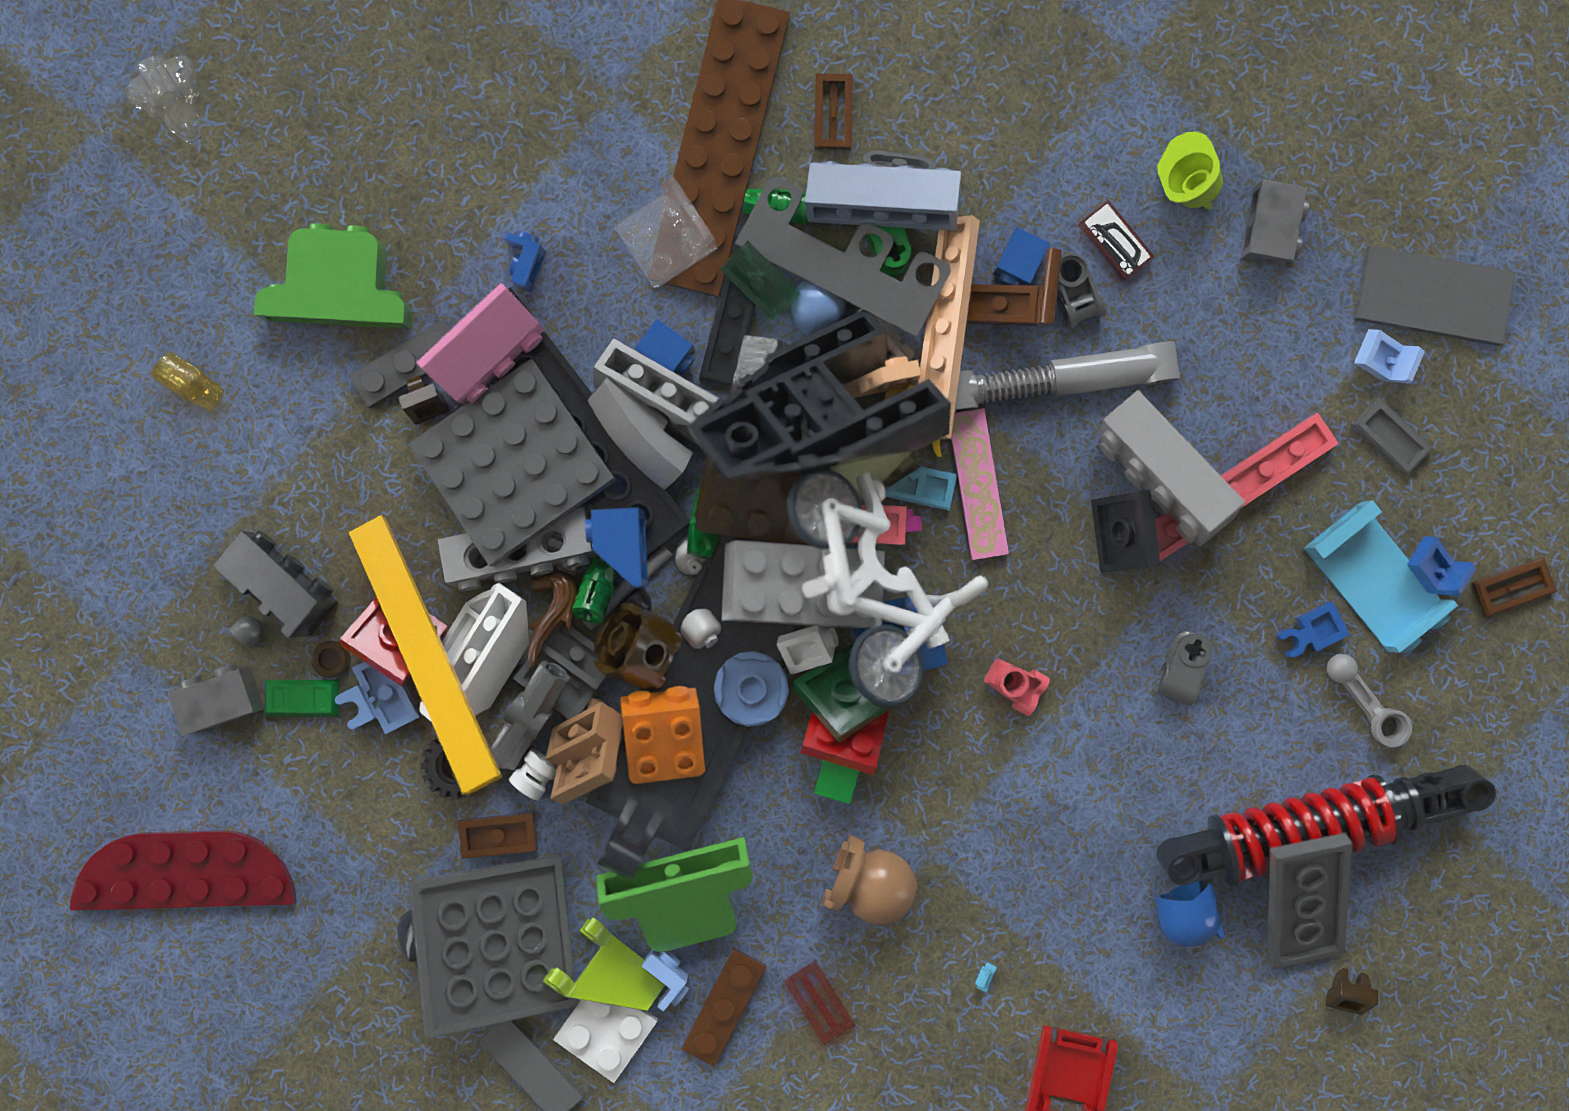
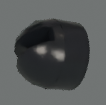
(639, 598)

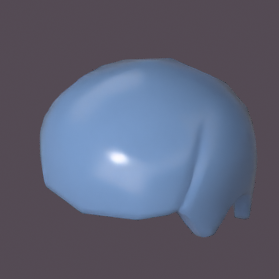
(816, 308)

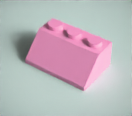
(482, 346)

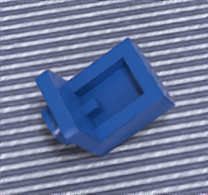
(1438, 570)

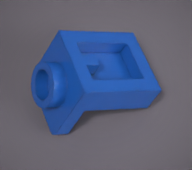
(527, 264)

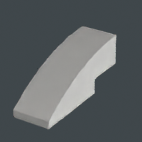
(639, 433)

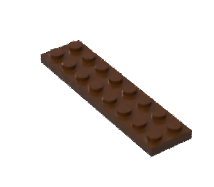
(727, 126)

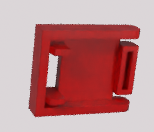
(1071, 1070)

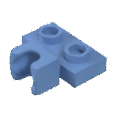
(379, 699)

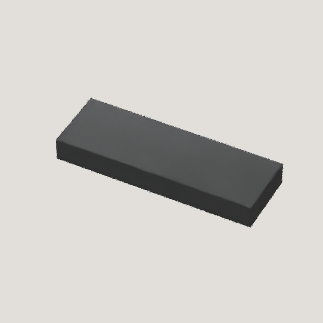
(531, 1067)

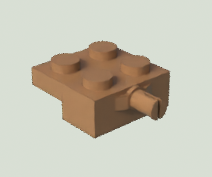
(585, 751)

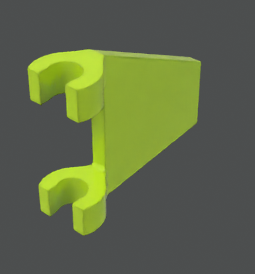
(611, 976)

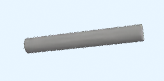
(624, 589)

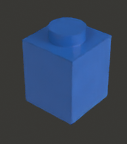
(1020, 258)
(666, 348)

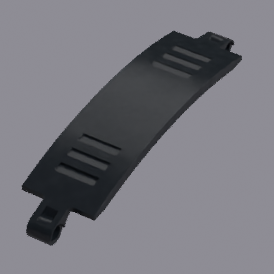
(678, 806)

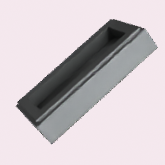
(1392, 436)

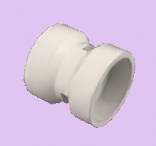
(533, 775)

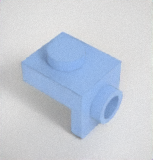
(1388, 358)
(666, 969)

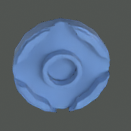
(751, 688)

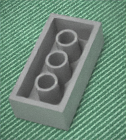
(1169, 467)
(767, 581)

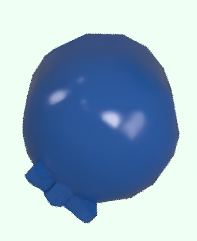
(1189, 914)

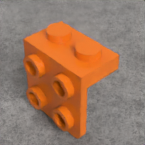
(663, 735)

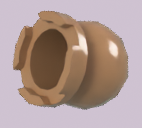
(873, 884)

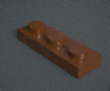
(723, 1006)

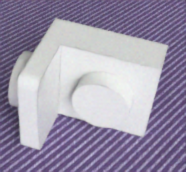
(808, 647)

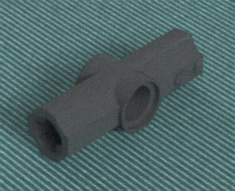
(529, 715)

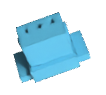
(985, 977)

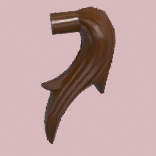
(557, 615)

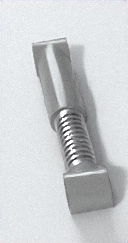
(1073, 375)

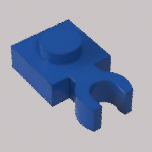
(1317, 628)

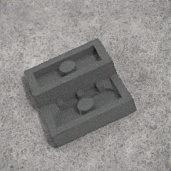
(577, 657)

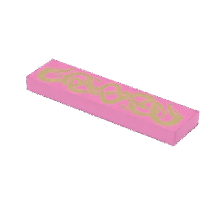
(978, 485)

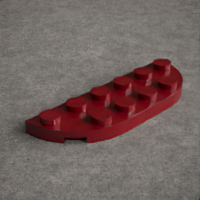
(183, 872)

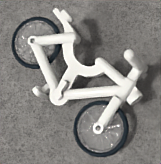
(884, 658)

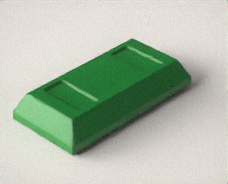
(301, 698)

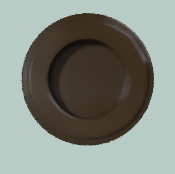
(330, 659)

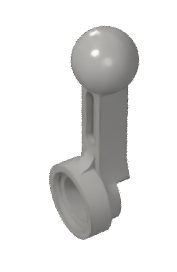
(1344, 670)

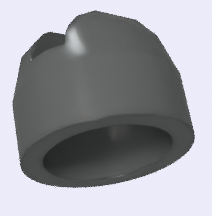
(247, 631)

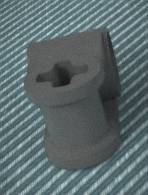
(1078, 293)
(1182, 671)

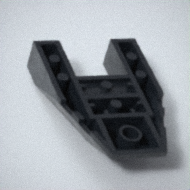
(802, 419)

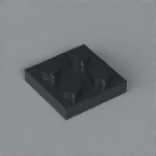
(1125, 531)

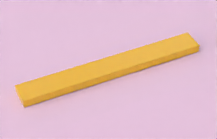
(425, 656)

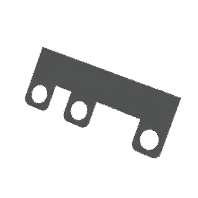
(843, 274)

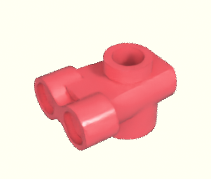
(1023, 687)

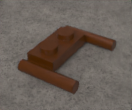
(1017, 303)

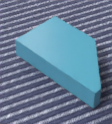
(925, 488)

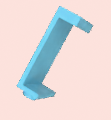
(1376, 579)

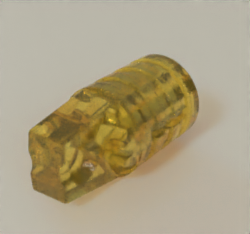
(187, 381)

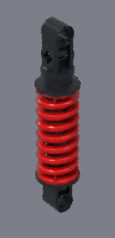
(1359, 809)

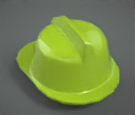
(1191, 171)

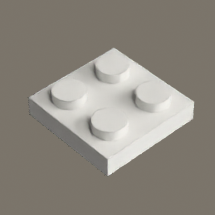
(605, 1035)

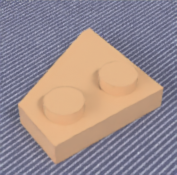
(895, 375)

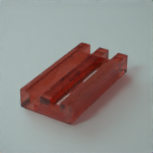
(836, 1029)

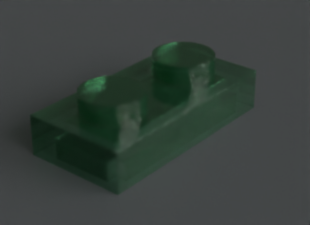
(760, 280)

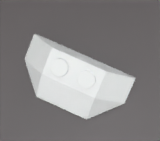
(486, 644)

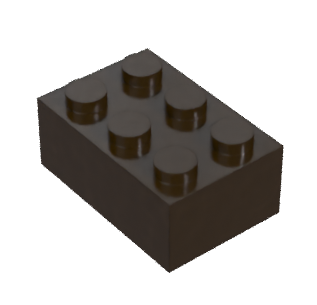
(747, 507)

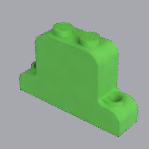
(334, 281)
(681, 895)

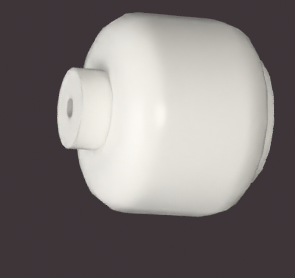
(687, 563)
(700, 628)

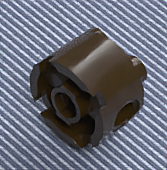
(636, 647)

